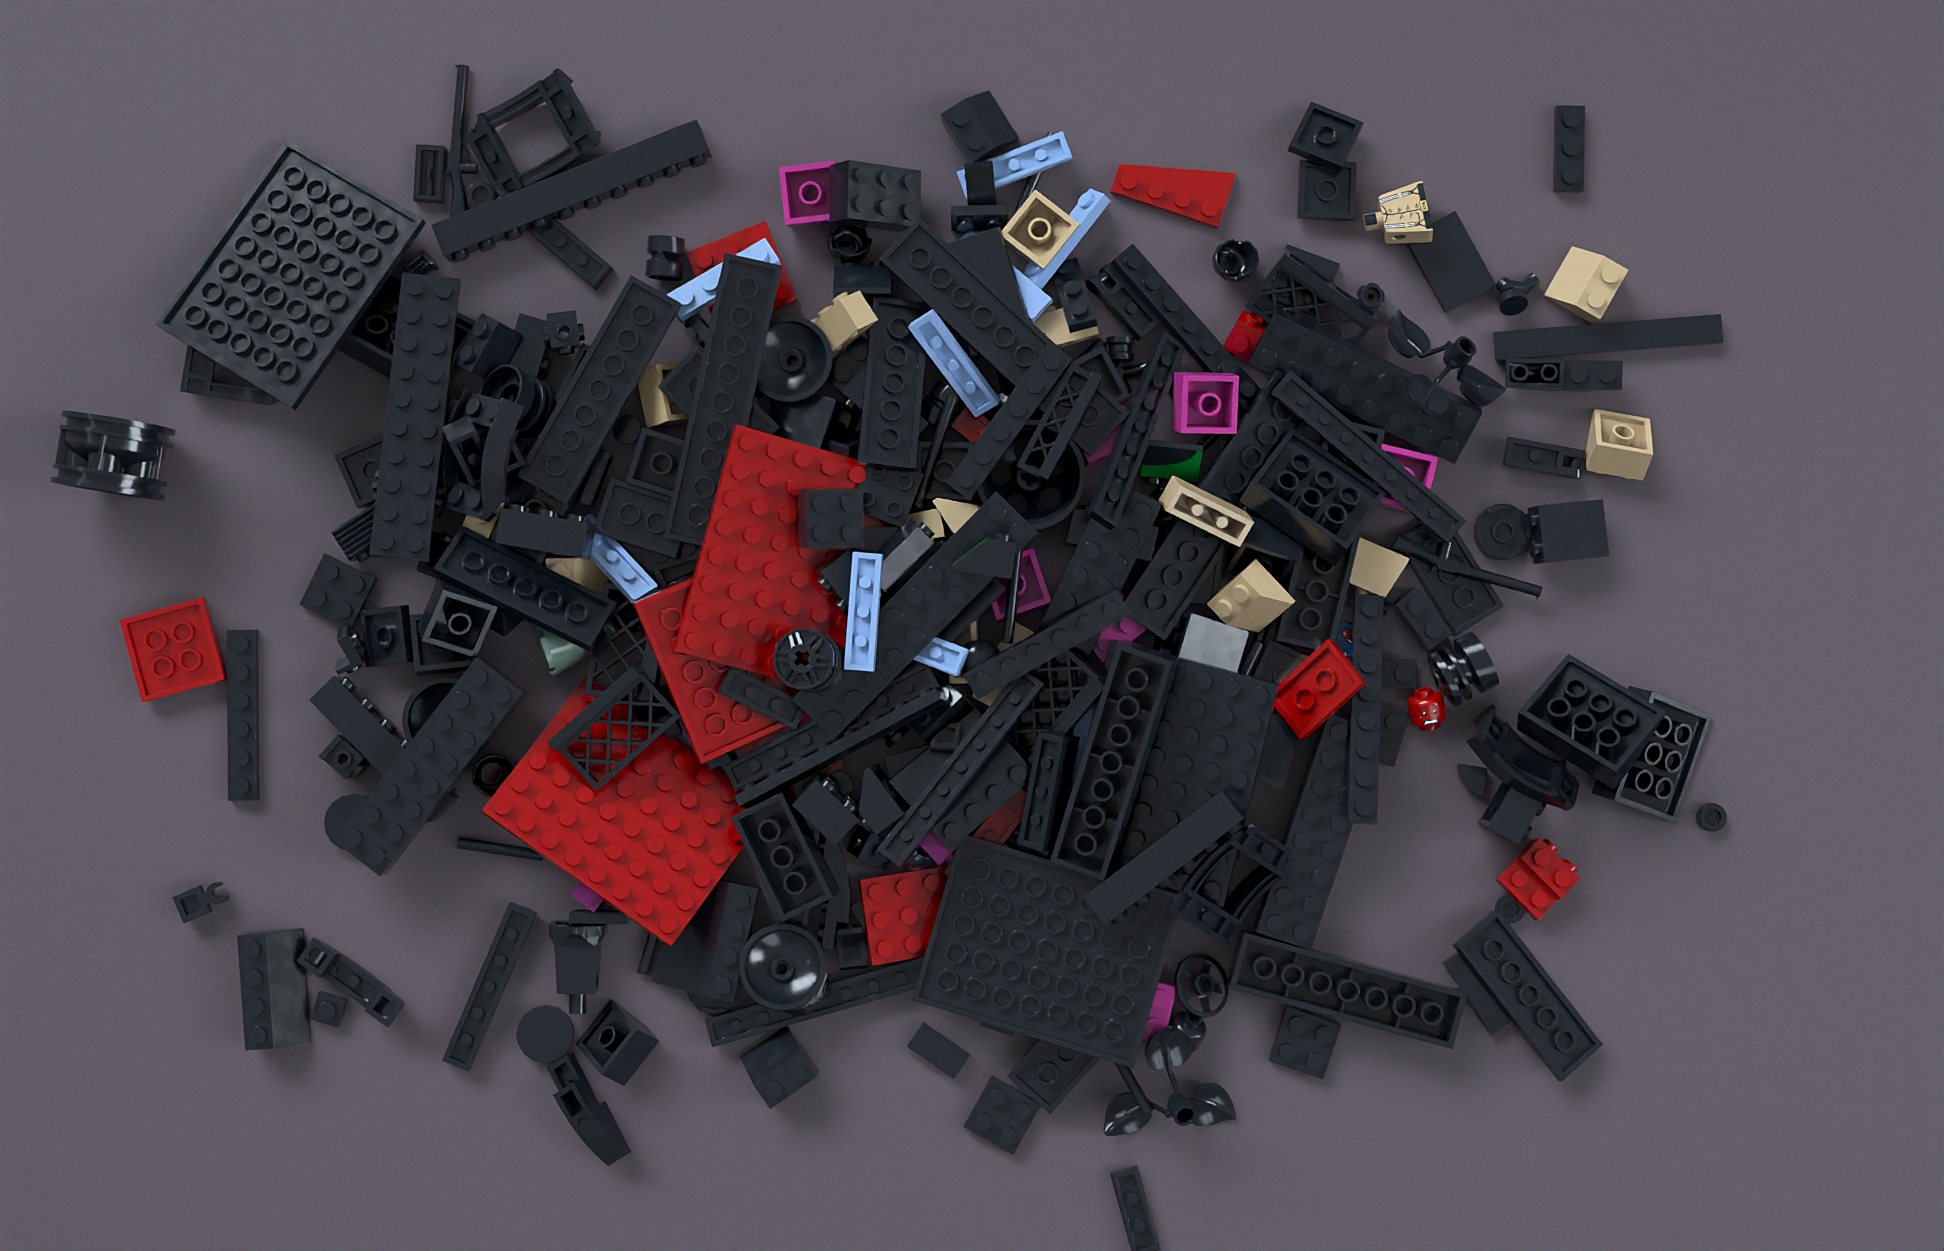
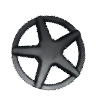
(1201, 985)

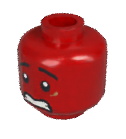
(1426, 709)

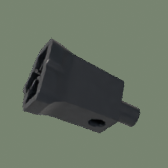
(577, 960)

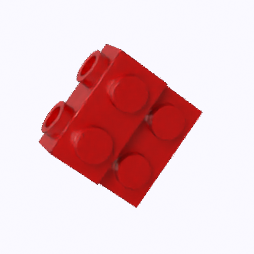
(1538, 877)

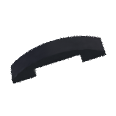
(352, 980)

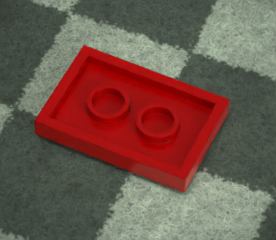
(1317, 689)

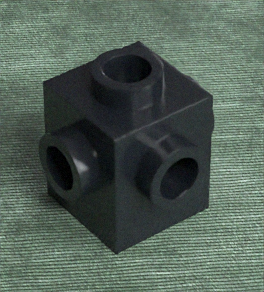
(563, 322)

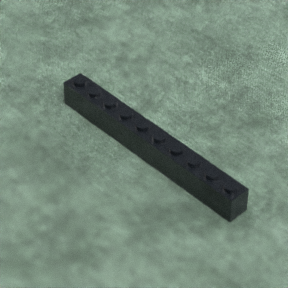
(571, 191)

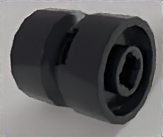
(665, 257)
(932, 408)

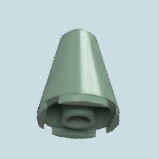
(561, 653)

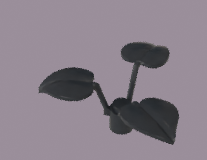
(1433, 401)
(1207, 1107)

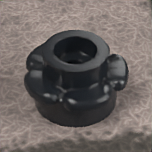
(1376, 291)

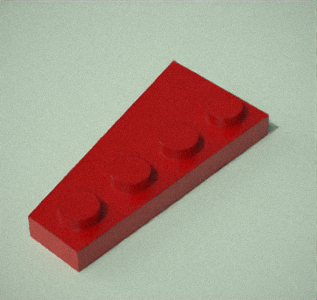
(1183, 192)

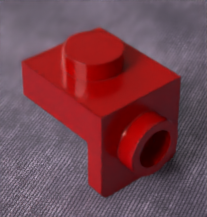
(1245, 335)
(969, 426)

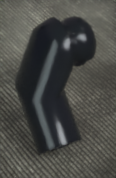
(1525, 284)

